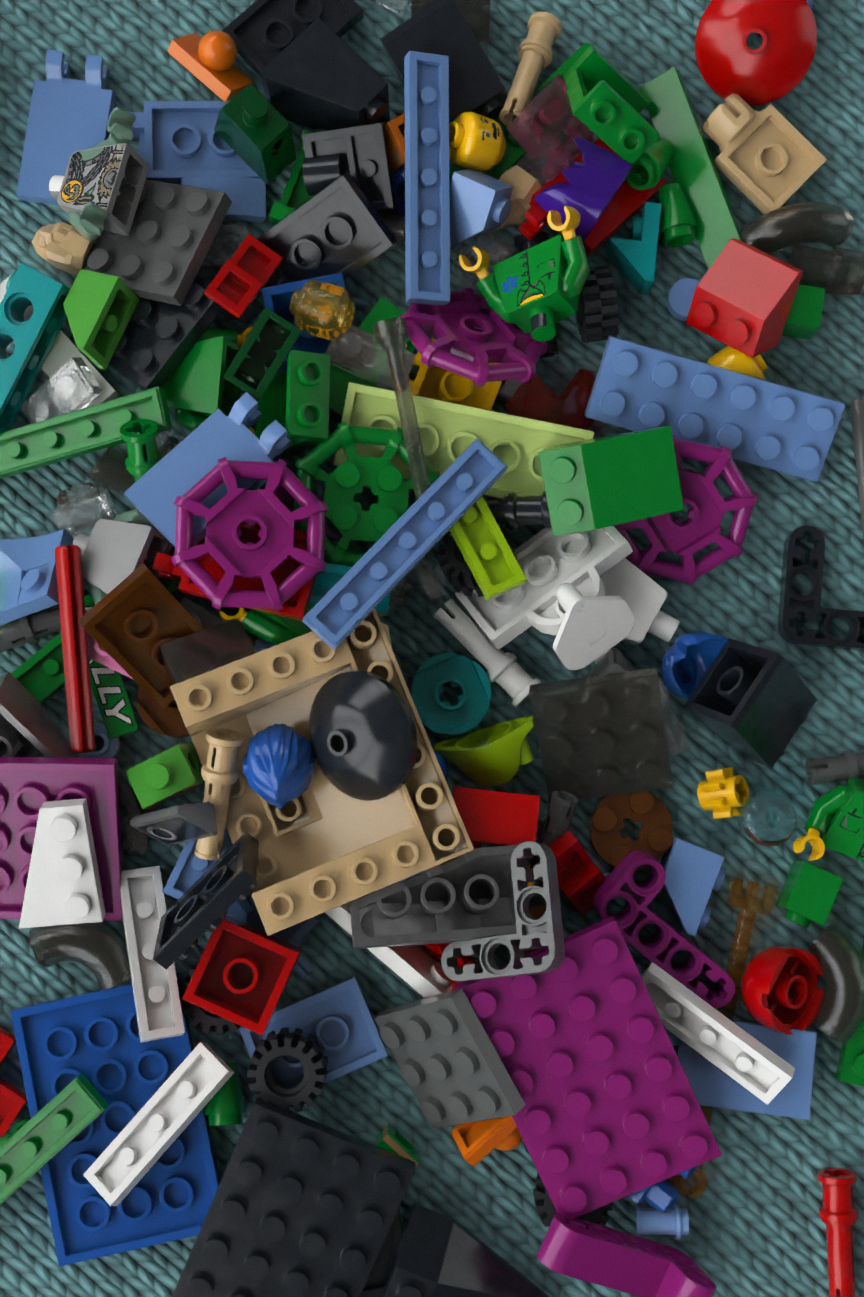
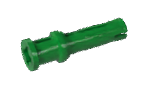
(140, 447)

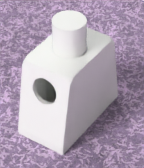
(644, 600)

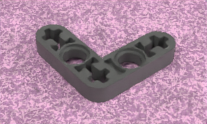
(530, 932)

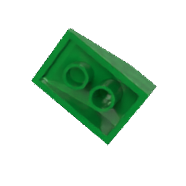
(611, 480)

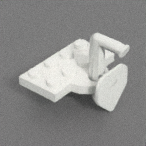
(561, 596)

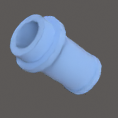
(655, 1222)

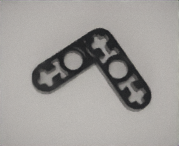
(810, 605)

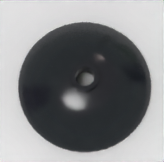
(363, 735)

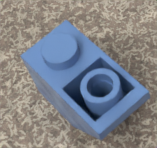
(689, 883)

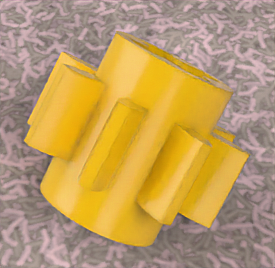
(723, 793)

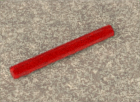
(75, 649)

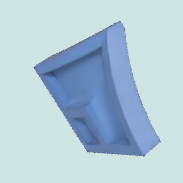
(29, 574)

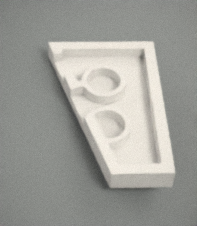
(63, 869)

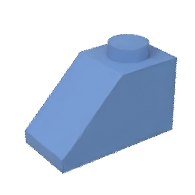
(476, 205)

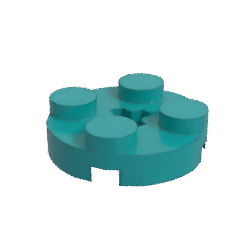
(461, 673)

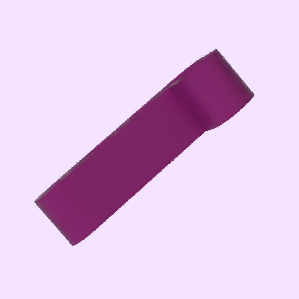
(667, 938)
(621, 1260)

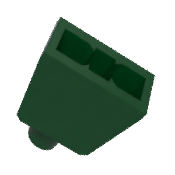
(252, 129)
(262, 353)

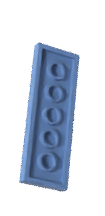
(714, 407)

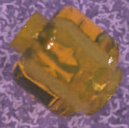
(322, 309)

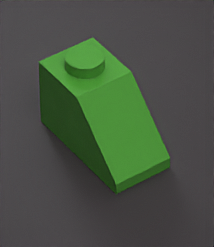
(99, 313)

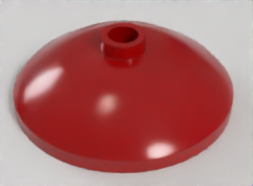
(762, 73)

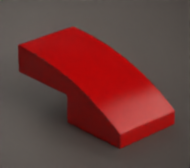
(243, 276)
(576, 872)

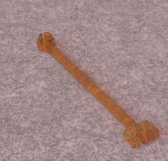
(748, 907)

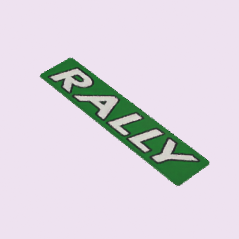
(111, 695)

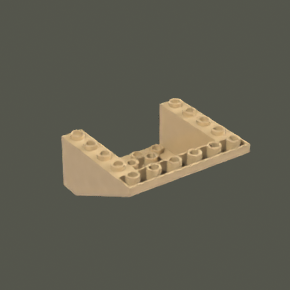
(323, 843)

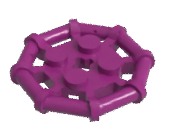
(471, 337)
(703, 520)
(249, 559)

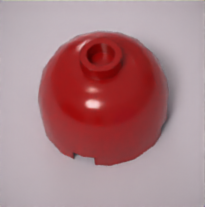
(782, 988)

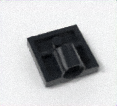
(355, 150)

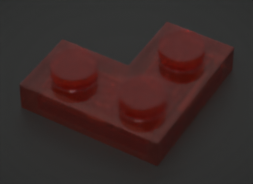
(539, 402)

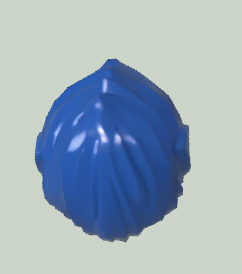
(689, 661)
(279, 764)

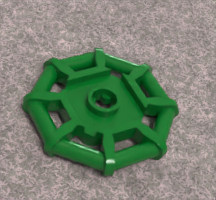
(350, 478)

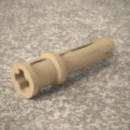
(534, 55)
(219, 776)

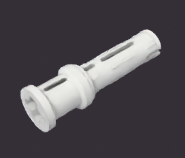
(501, 666)

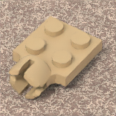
(761, 152)

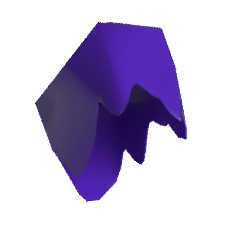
(589, 187)

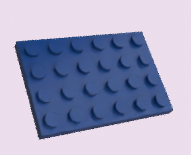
(101, 1039)

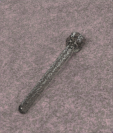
(392, 335)

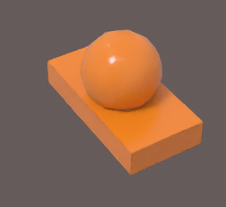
(211, 62)
(481, 1137)

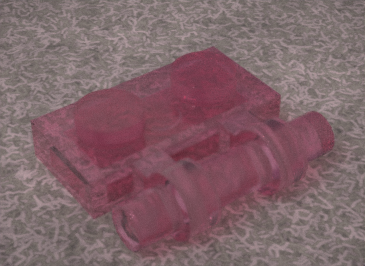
(541, 123)

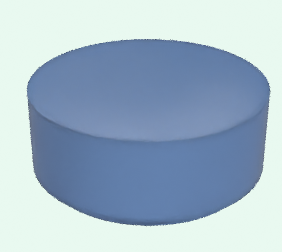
(681, 297)

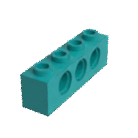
(31, 337)

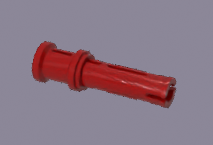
(839, 1216)

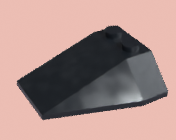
(448, 1261)

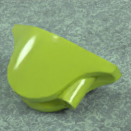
(492, 752)

